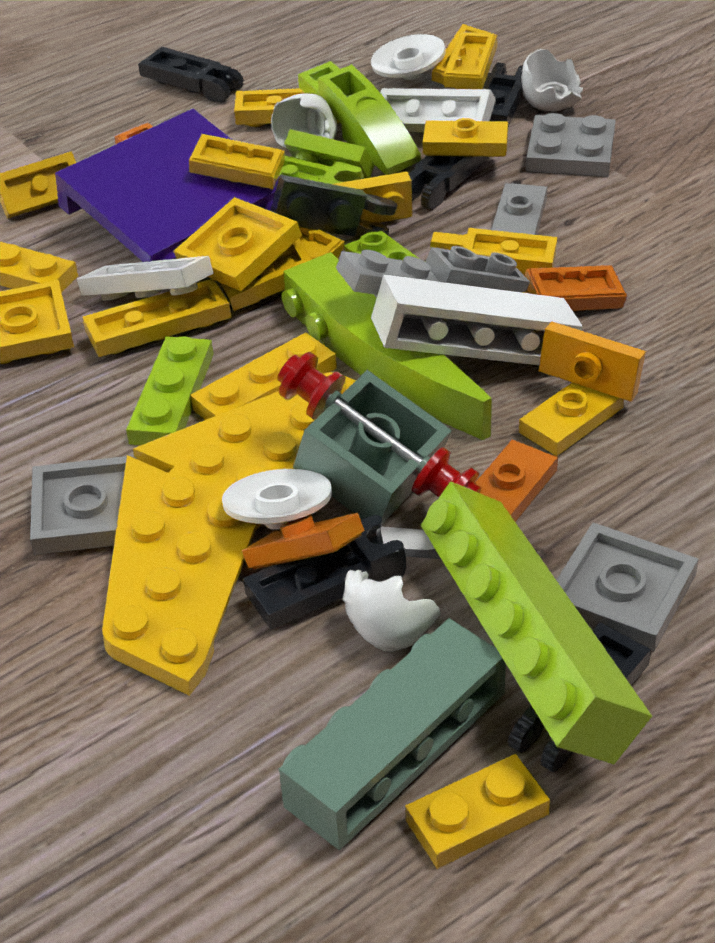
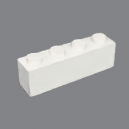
(466, 319)

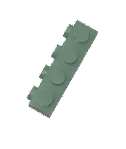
(391, 732)

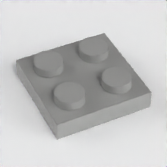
(571, 145)
(75, 504)
(627, 583)

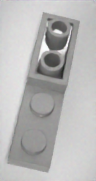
(454, 266)

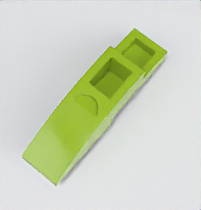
(363, 114)

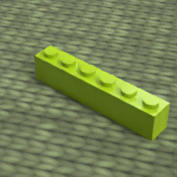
(535, 626)

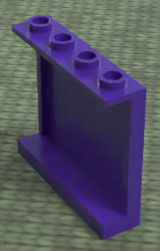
(146, 190)

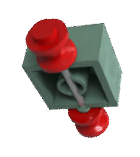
(369, 440)

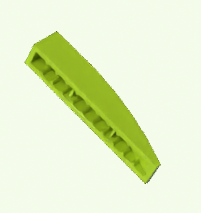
(344, 324)

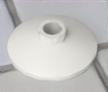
(408, 56)
(277, 496)

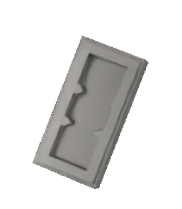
(520, 208)

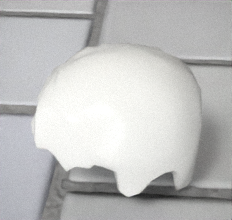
(550, 83)
(305, 114)
(383, 613)

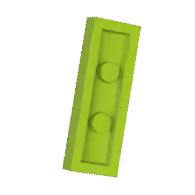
(166, 395)

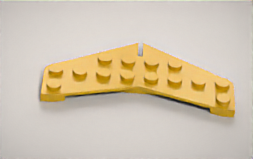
(177, 544)

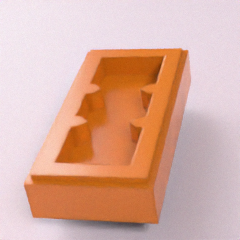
(580, 286)
(517, 476)
(303, 540)

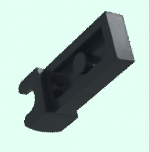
(313, 582)

